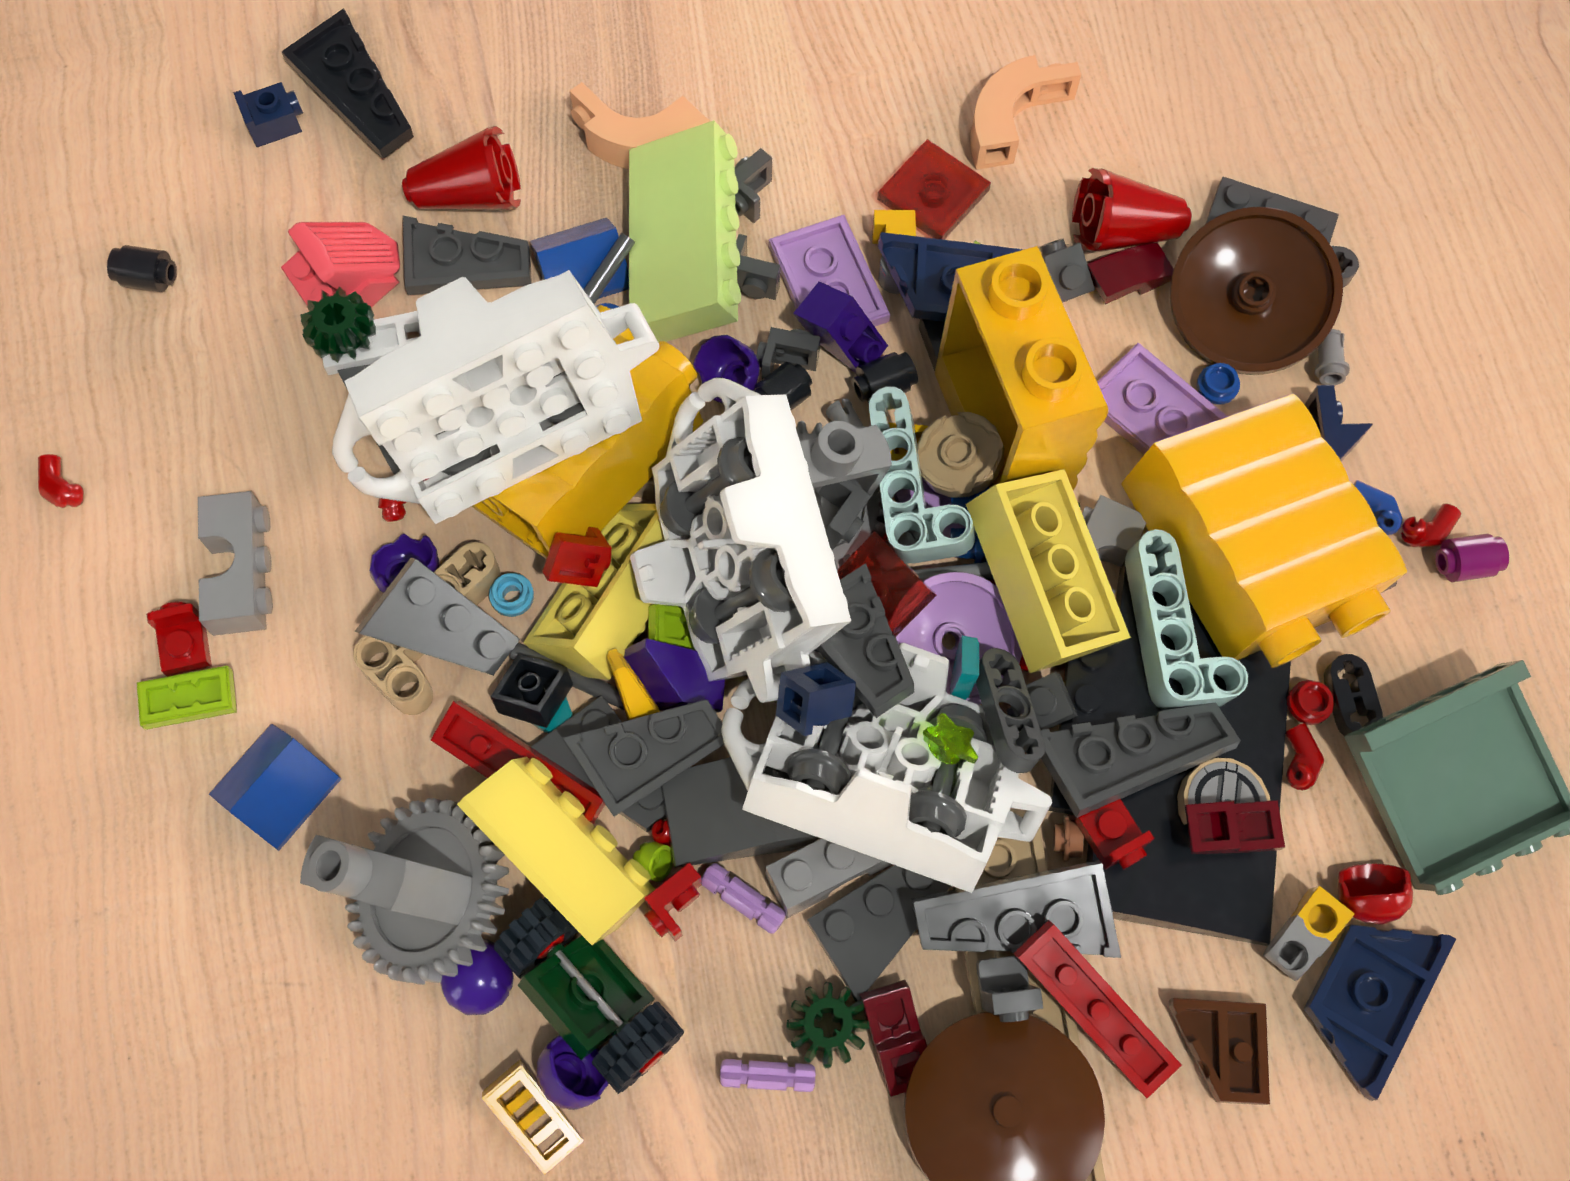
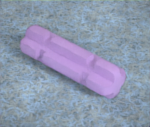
(743, 898)
(767, 1075)

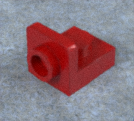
(578, 558)
(180, 638)
(1114, 835)
(675, 893)

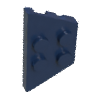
(927, 269)
(1374, 997)

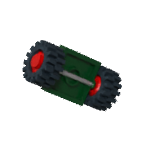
(587, 995)

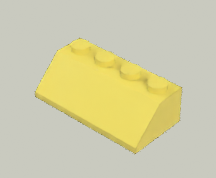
(1047, 569)
(590, 620)
(558, 847)

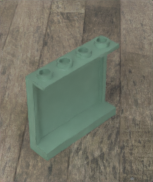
(1463, 779)

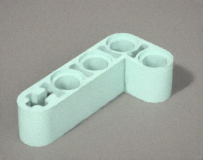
(907, 475)
(1159, 556)

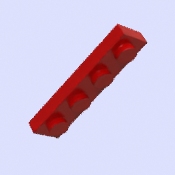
(490, 747)
(1097, 1009)

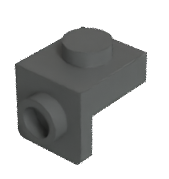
(752, 176)
(1067, 268)
(756, 276)
(788, 346)
(850, 499)
(1050, 701)
(1006, 989)

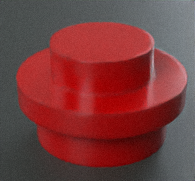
(1310, 702)

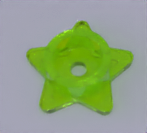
(950, 742)

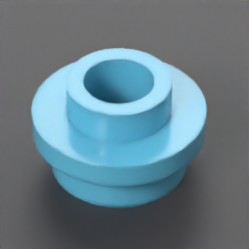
(505, 584)

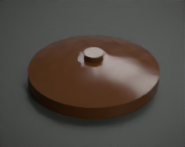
(1256, 290)
(1003, 1104)

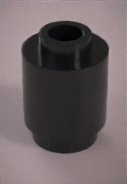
(141, 268)
(887, 371)
(787, 380)

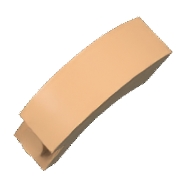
(1005, 95)
(612, 134)

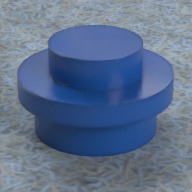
(1218, 383)

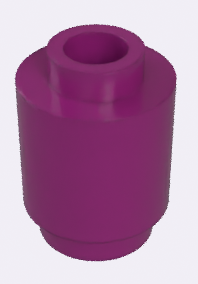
(1472, 557)

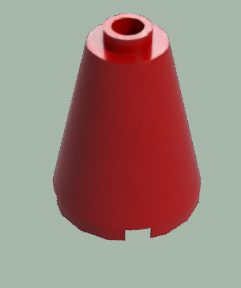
(466, 176)
(1125, 212)

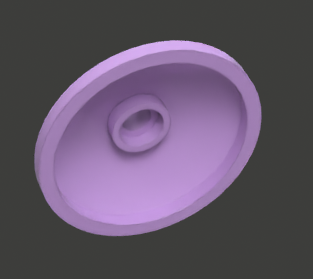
(963, 608)

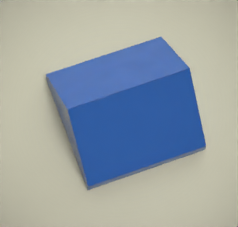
(581, 252)
(275, 786)

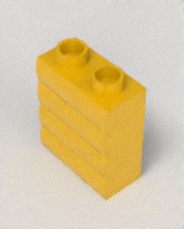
(1020, 366)
(606, 476)
(1267, 531)

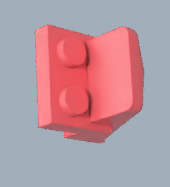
(344, 256)

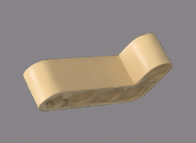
(400, 665)

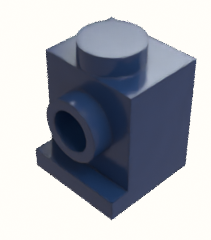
(270, 113)
(814, 697)

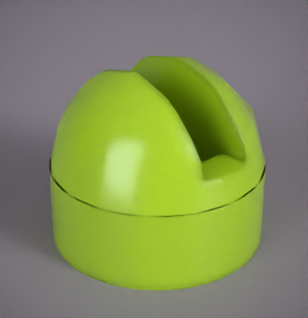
(656, 859)

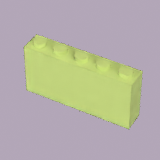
(684, 231)

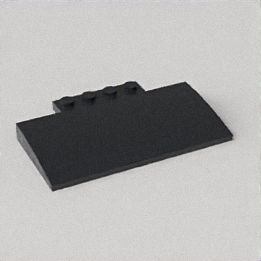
(1170, 886)

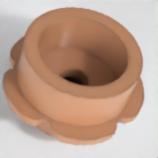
(1068, 839)

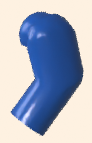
(1383, 507)

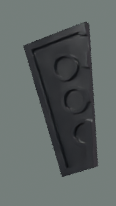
(346, 78)

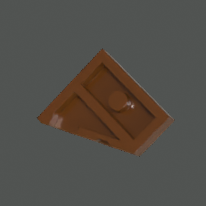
(1227, 1046)

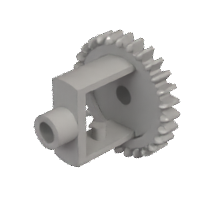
(843, 454)
(418, 892)

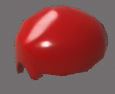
(1375, 892)

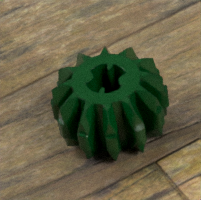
(338, 324)
(815, 1035)

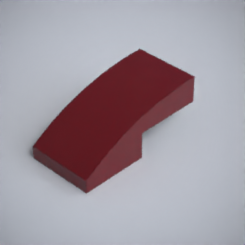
(1130, 270)
(1234, 827)
(894, 1032)

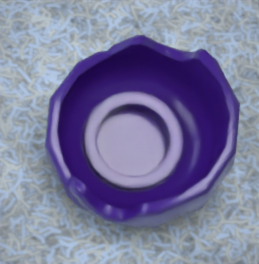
(728, 359)
(392, 557)
(479, 986)
(567, 1078)

